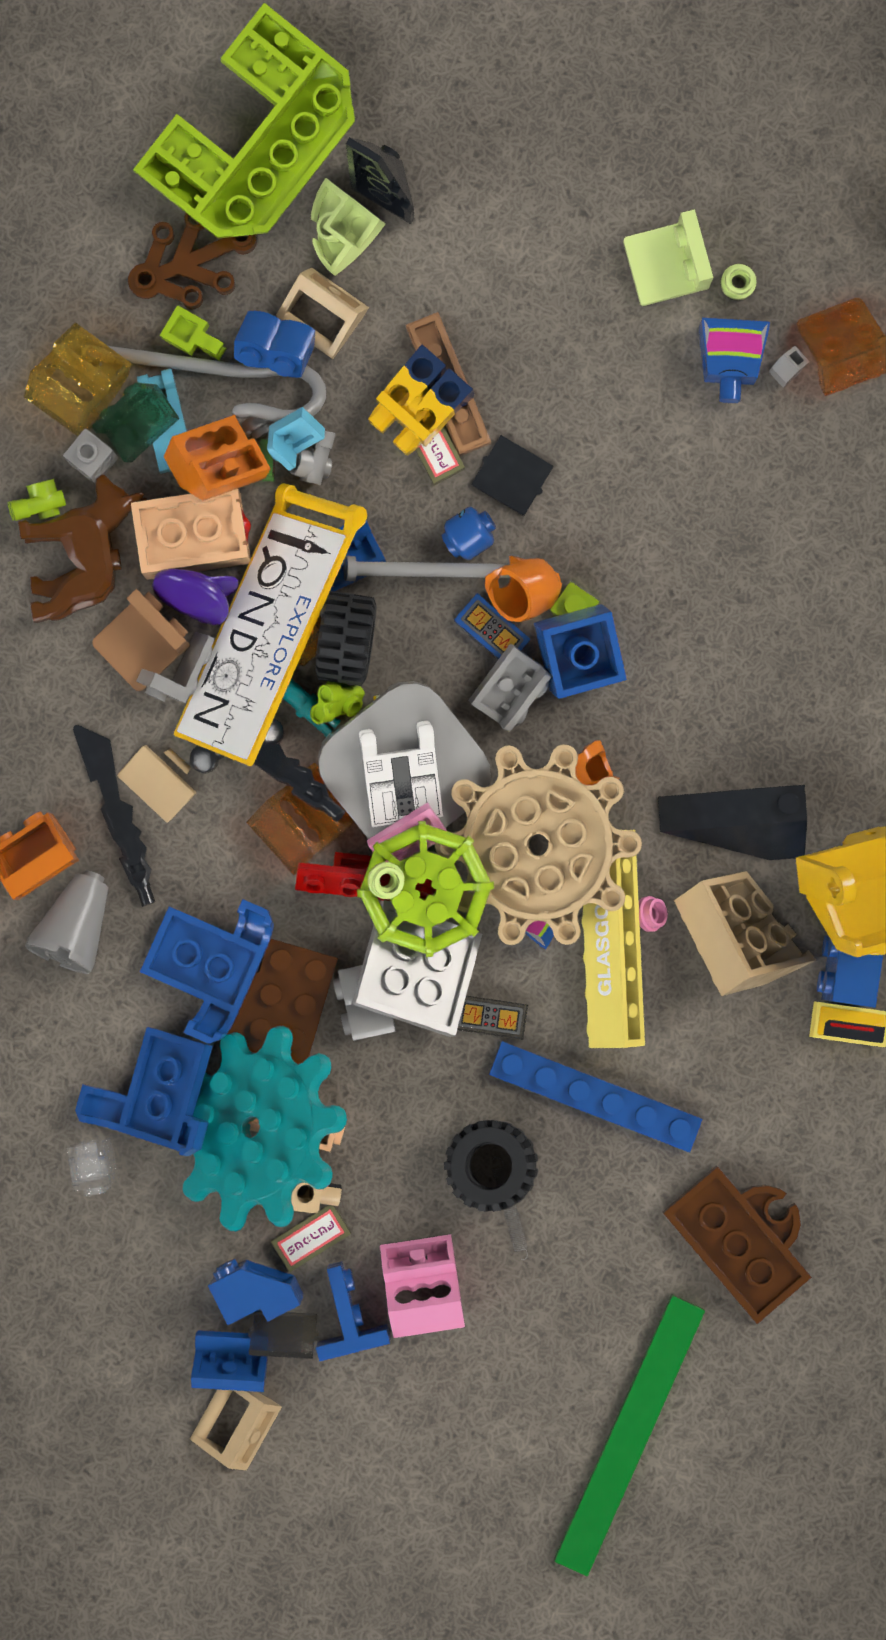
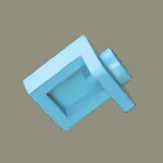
(292, 436)

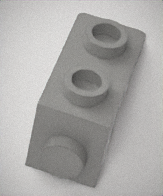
(185, 679)

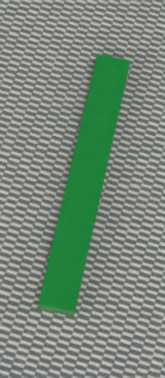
(629, 1435)

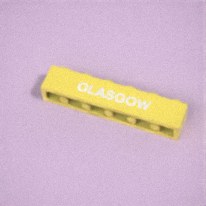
(614, 966)

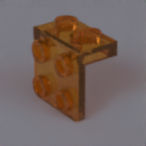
(845, 345)

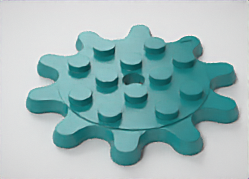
(291, 1124)

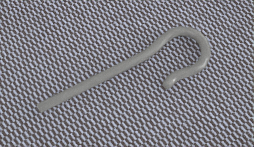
(231, 370)

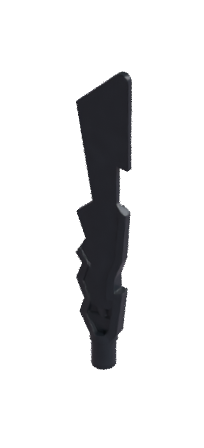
(301, 779)
(118, 815)

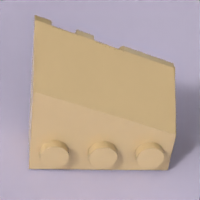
(738, 933)

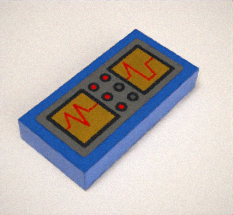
(489, 627)

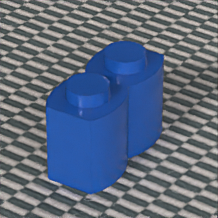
(274, 344)

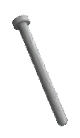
(416, 569)

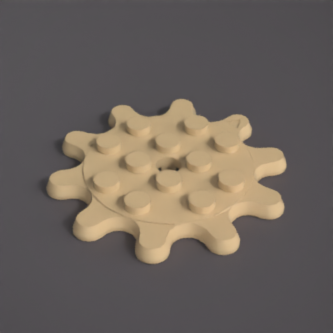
(579, 846)

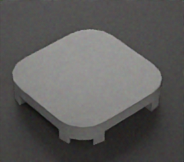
(394, 723)

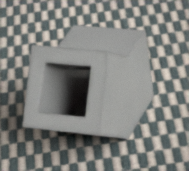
(788, 366)

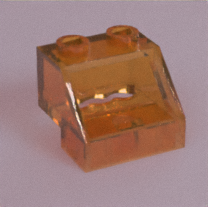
(289, 840)

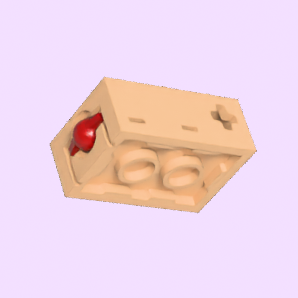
(191, 533)

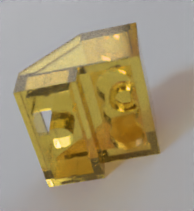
(78, 357)

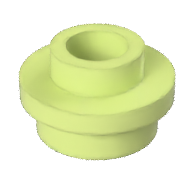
(743, 272)
(396, 883)

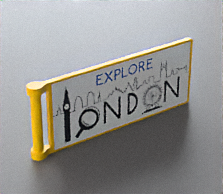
(267, 626)

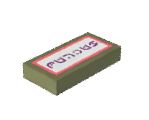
(440, 458)
(310, 1237)

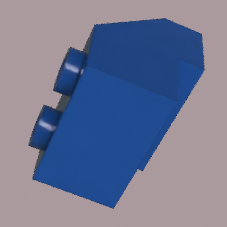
(252, 1286)

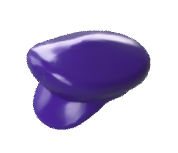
(195, 594)

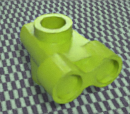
(42, 499)
(336, 700)

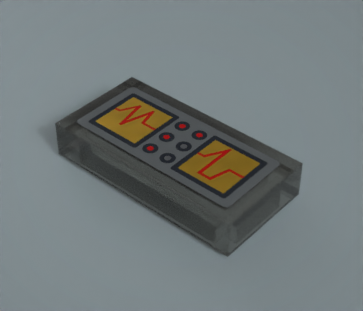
(493, 1017)

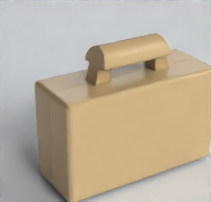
(157, 782)

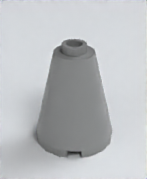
(72, 924)

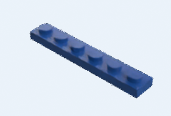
(595, 1096)

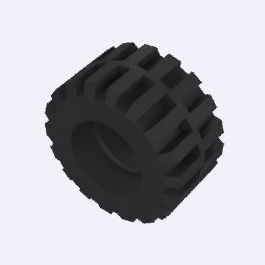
(345, 638)
(460, 1171)

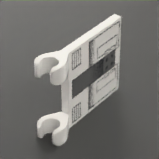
(400, 779)

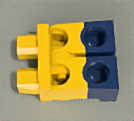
(419, 413)

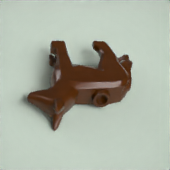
(88, 545)

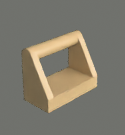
(332, 298)
(247, 1435)

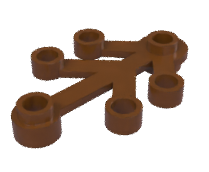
(185, 264)

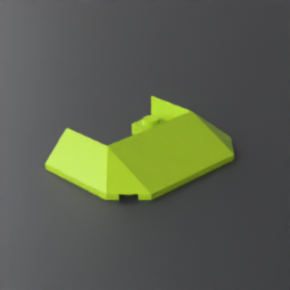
(283, 153)

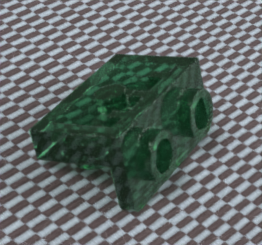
(136, 420)

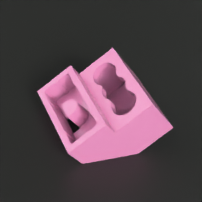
(401, 1275)

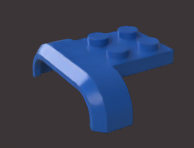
(210, 964)
(159, 1095)

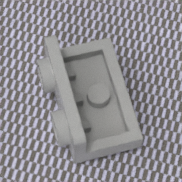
(511, 688)

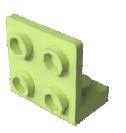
(669, 261)

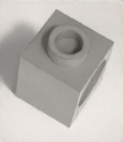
(90, 456)

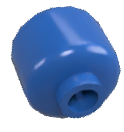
(468, 533)

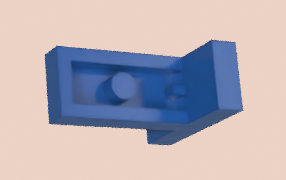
(350, 1318)

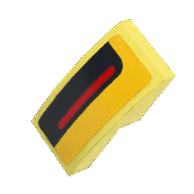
(848, 1024)

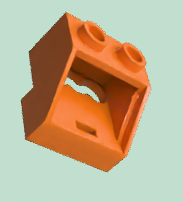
(215, 459)
(34, 855)

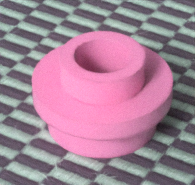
(652, 913)

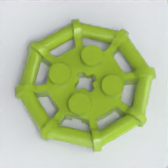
(445, 880)

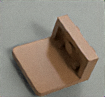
(141, 639)

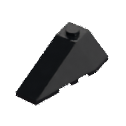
(380, 177)
(746, 821)

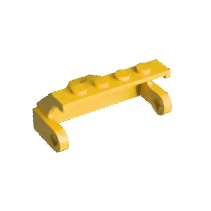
(849, 891)

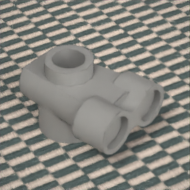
(313, 462)

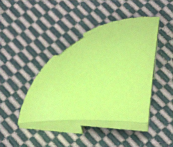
(343, 227)

